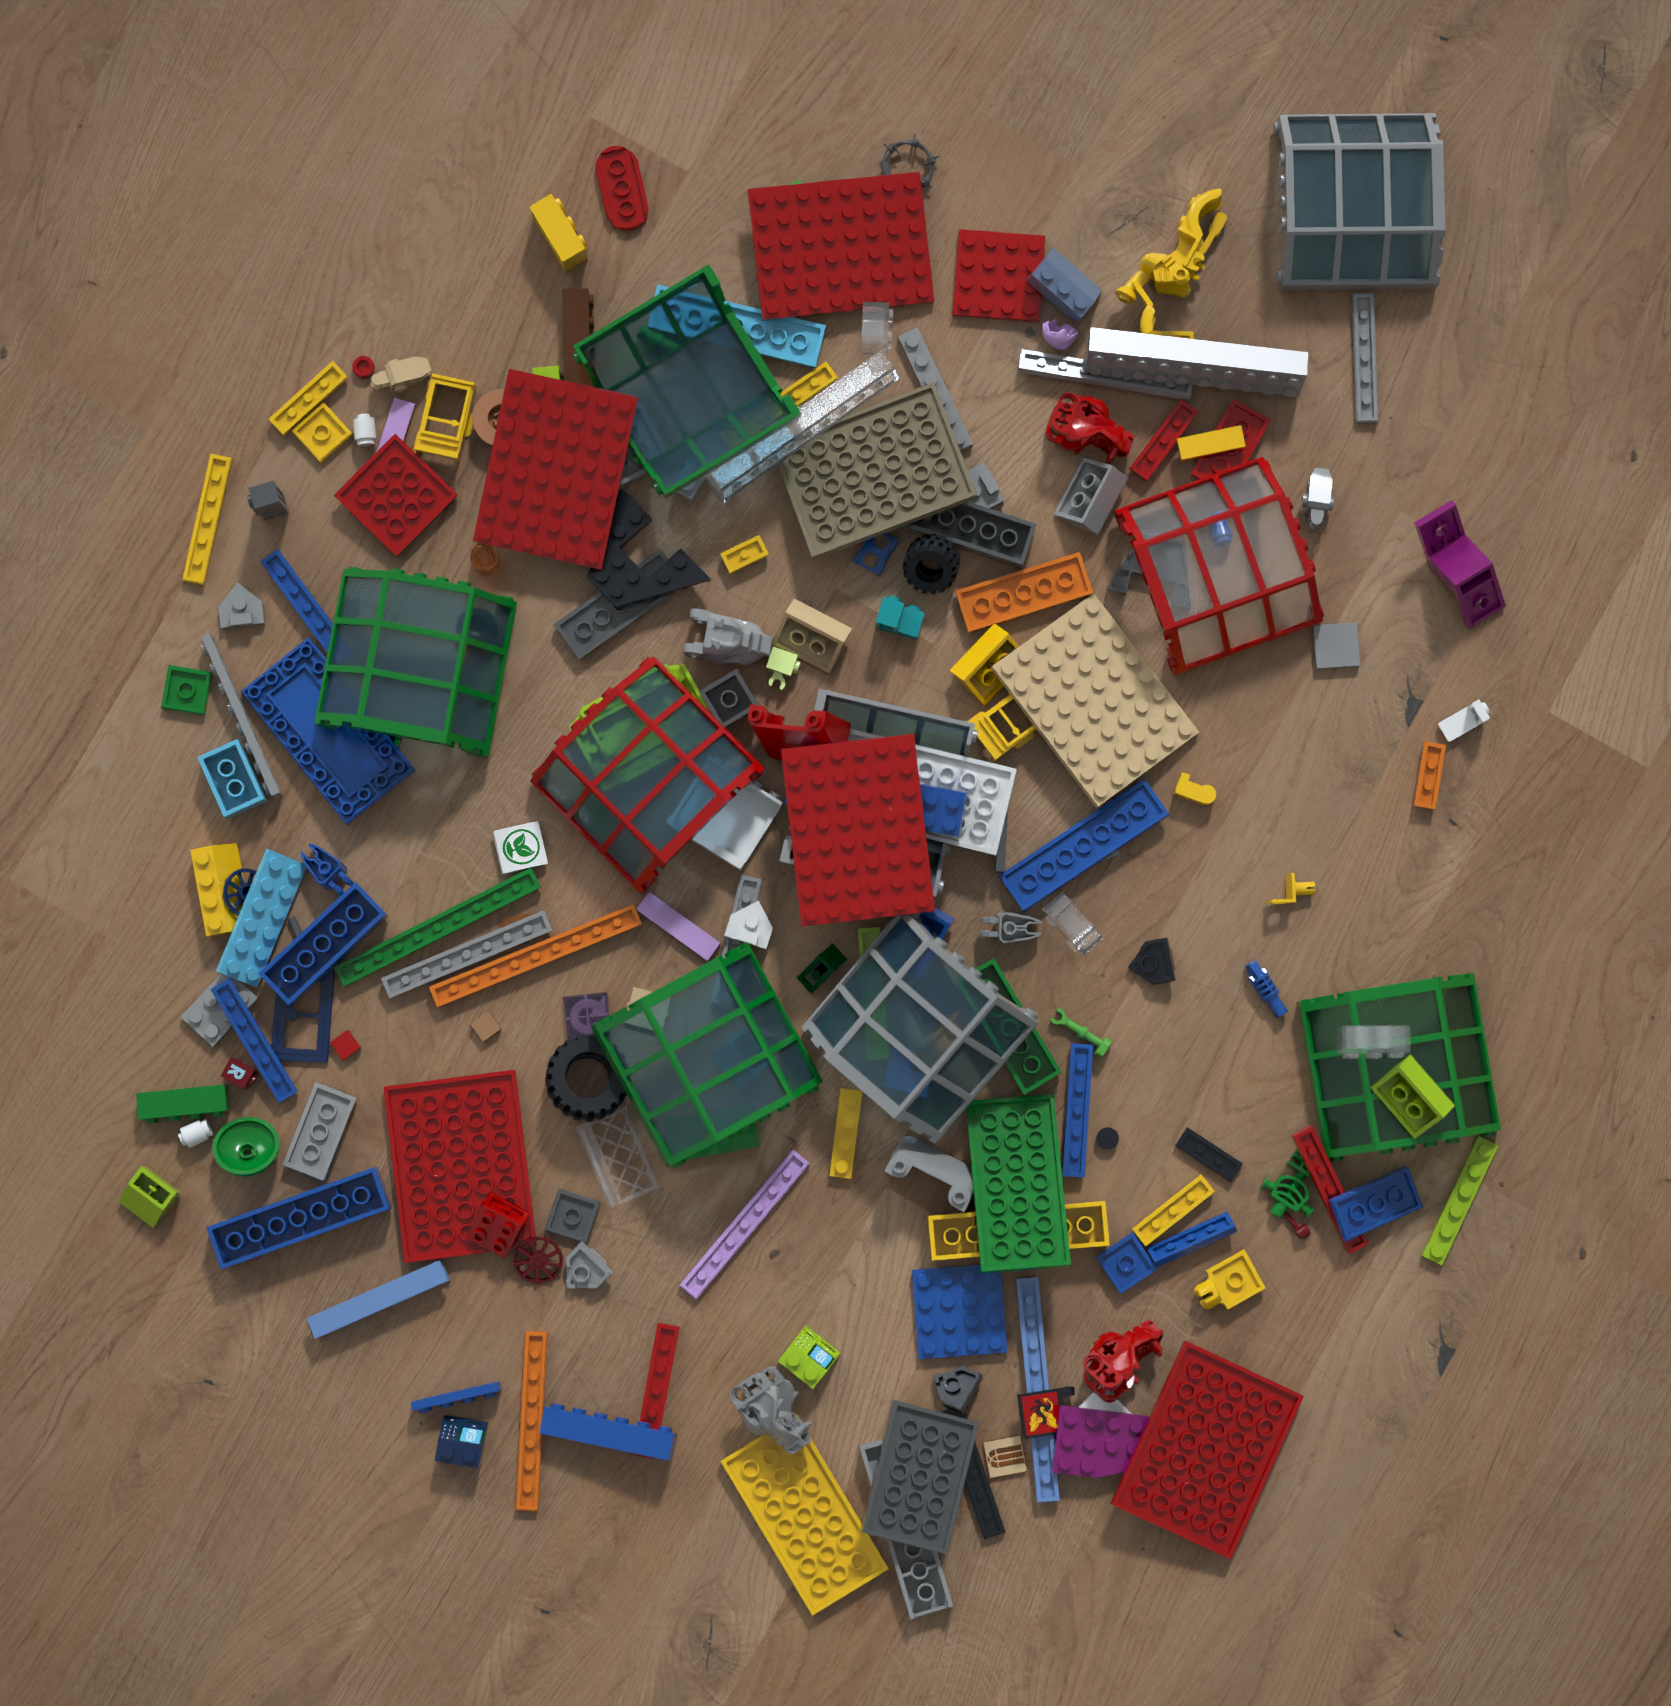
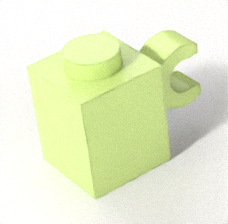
(782, 664)

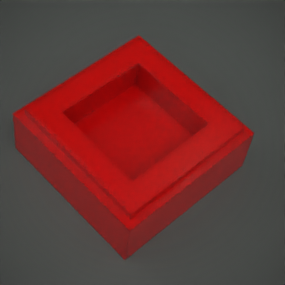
(345, 1045)

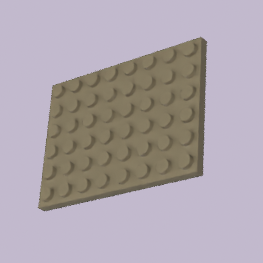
(877, 472)

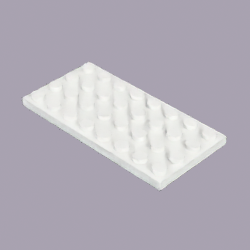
(988, 794)

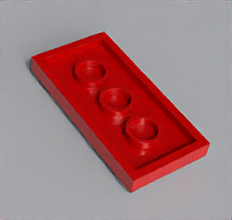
(1253, 427)

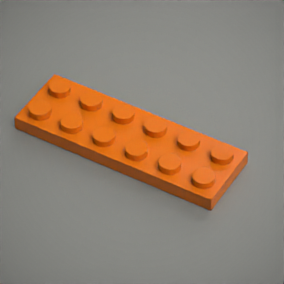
(1024, 592)

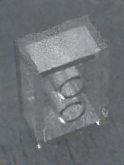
(1373, 1041)

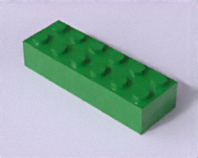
(1032, 1060)

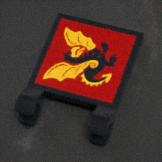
(1040, 1411)

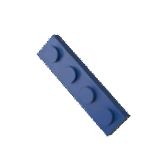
(1191, 1239)
(466, 1395)

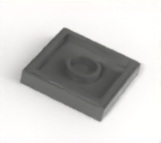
(572, 1215)

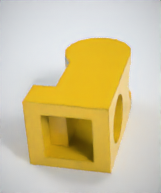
(1194, 792)

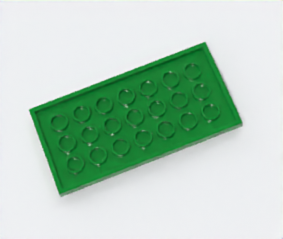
(1018, 1184)

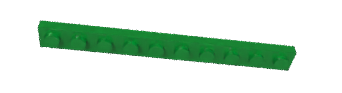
(437, 927)

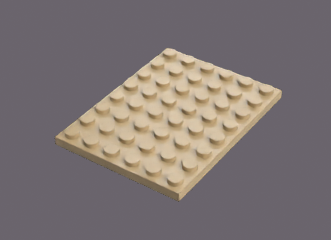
(1094, 700)

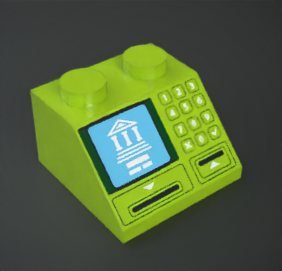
(809, 1357)

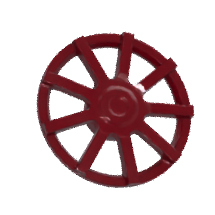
(538, 1260)

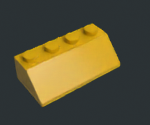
(211, 868)

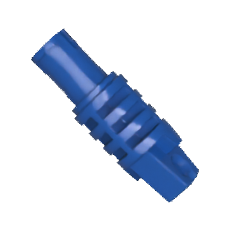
(1265, 988)

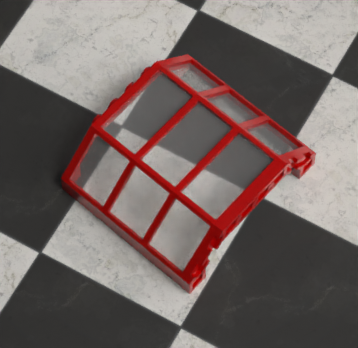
(1223, 564)

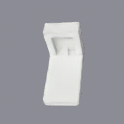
(1464, 720)

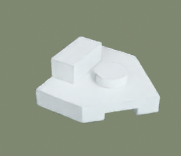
(750, 926)

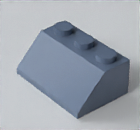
(1064, 285)

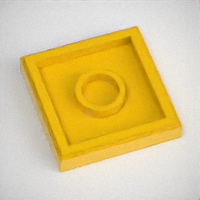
(322, 432)

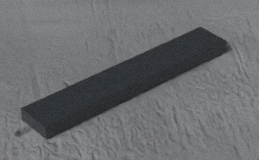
(981, 1492)

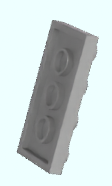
(319, 1131)

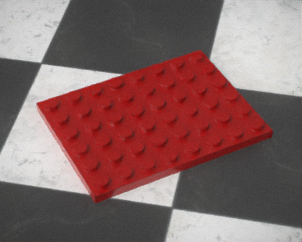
(840, 245)
(555, 469)
(857, 830)
(449, 1152)
(1207, 1449)

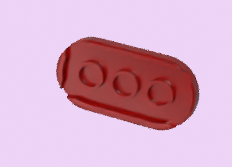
(622, 188)

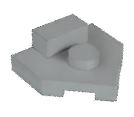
(985, 487)
(240, 609)
(586, 1268)

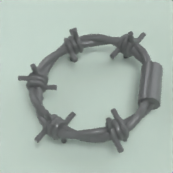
(914, 143)

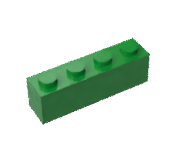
(183, 1102)

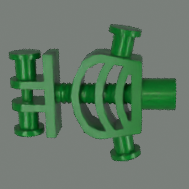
(1282, 1203)

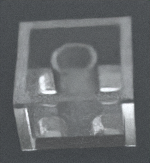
(875, 325)

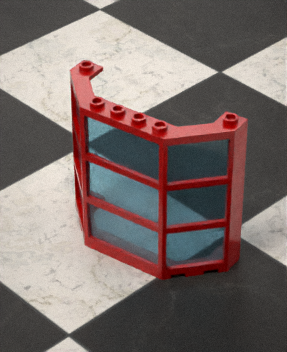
(645, 772)

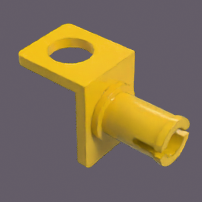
(1292, 889)

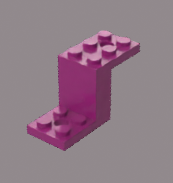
(1460, 564)

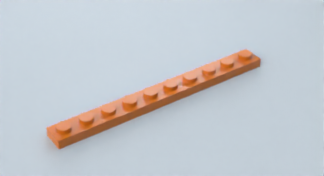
(535, 955)

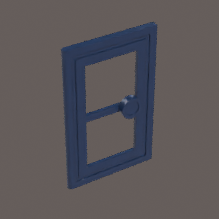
(282, 1013)

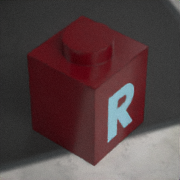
(239, 1073)

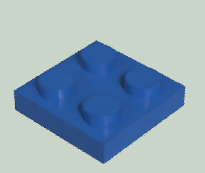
(1126, 1263)

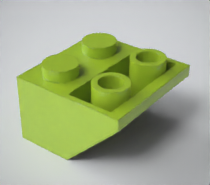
(148, 1196)

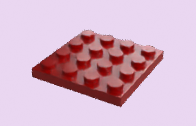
(994, 275)
(395, 495)

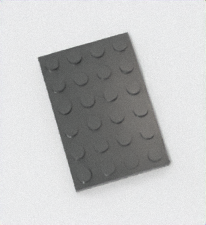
(919, 1477)

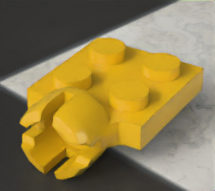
(1230, 1282)

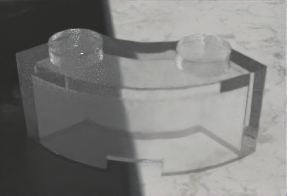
(1070, 921)

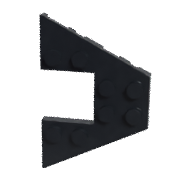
(622, 579)

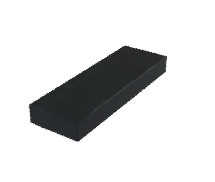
(1208, 1154)

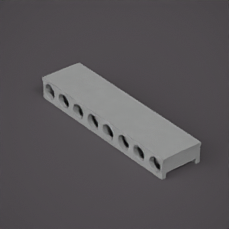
(916, 1567)

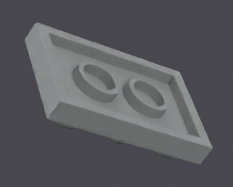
(207, 1015)

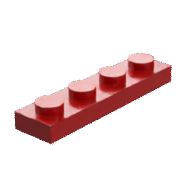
(1163, 440)

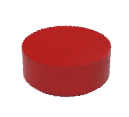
(363, 367)

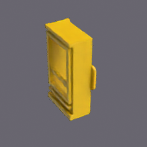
(439, 443)
(991, 736)

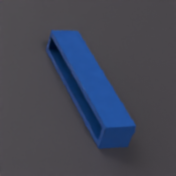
(608, 1433)

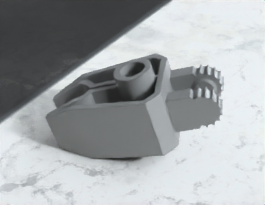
(1318, 497)
(1010, 927)

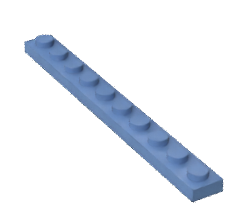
(1036, 1380)

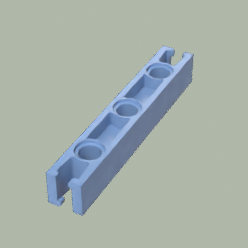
(378, 1299)

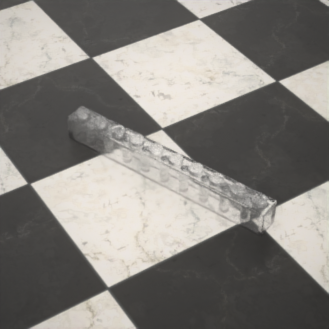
(816, 417)

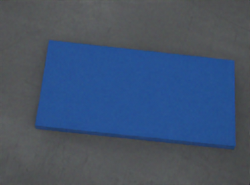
(344, 764)

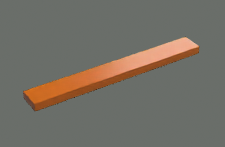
(531, 1416)

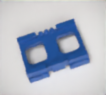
(882, 554)

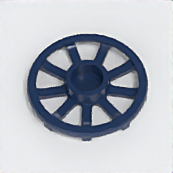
(242, 890)

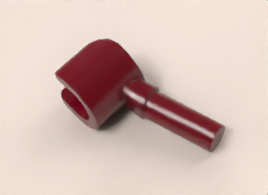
(1302, 1231)

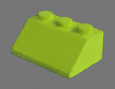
(1412, 1096)

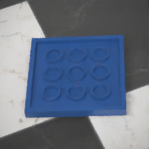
(958, 1312)

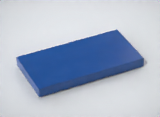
(1375, 1203)

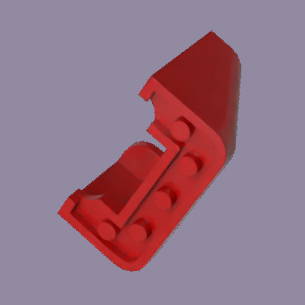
(774, 735)

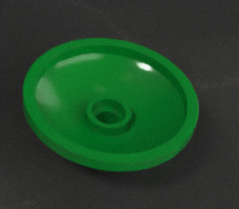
(244, 1137)

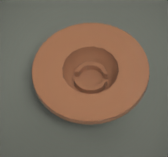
(486, 415)

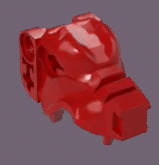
(1089, 429)
(1117, 1358)

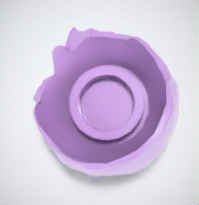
(1058, 337)

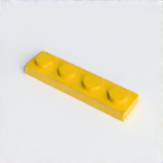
(308, 398)
(845, 1133)
(1173, 1210)

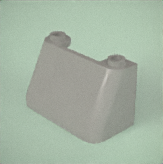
(916, 1153)

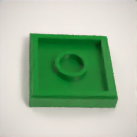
(186, 690)

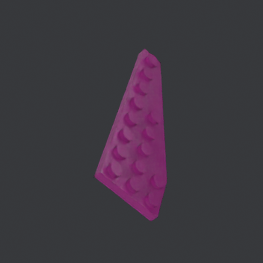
(1095, 1441)

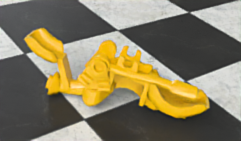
(1175, 270)

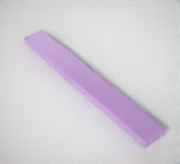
(744, 1224)

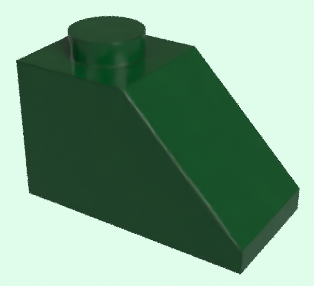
(821, 968)

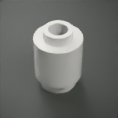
(364, 430)
(195, 1133)

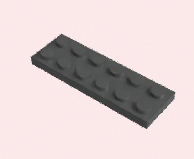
(600, 620)

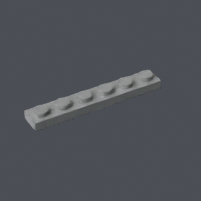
(927, 373)

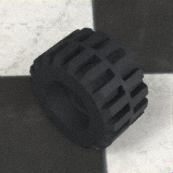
(926, 578)

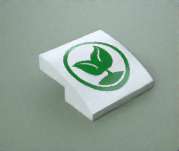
(520, 847)

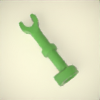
(1083, 1032)

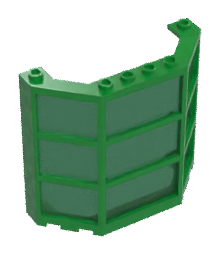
(1444, 1041)

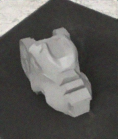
(728, 640)
(771, 1409)

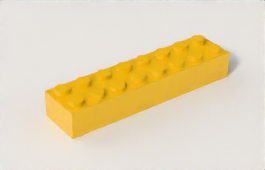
(957, 1236)

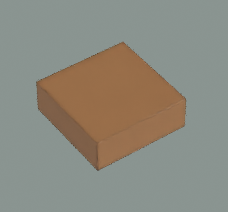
(485, 1026)

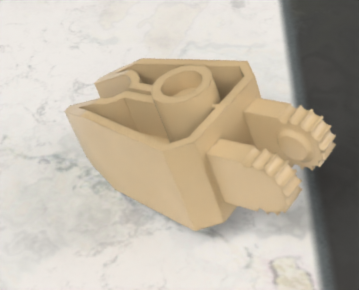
(401, 374)

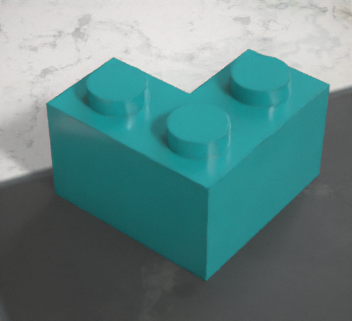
(899, 619)

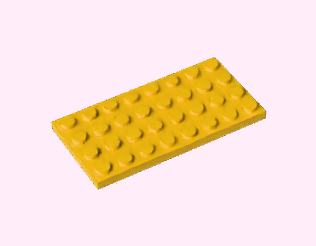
(805, 1519)

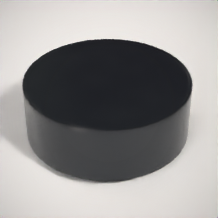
(1107, 1138)

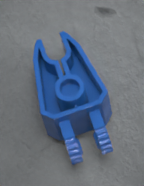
(328, 871)

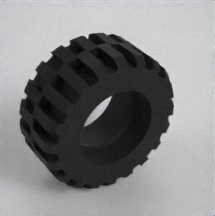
(565, 1098)

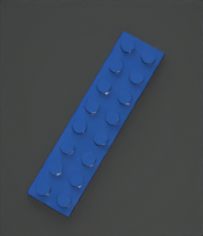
(1083, 845)

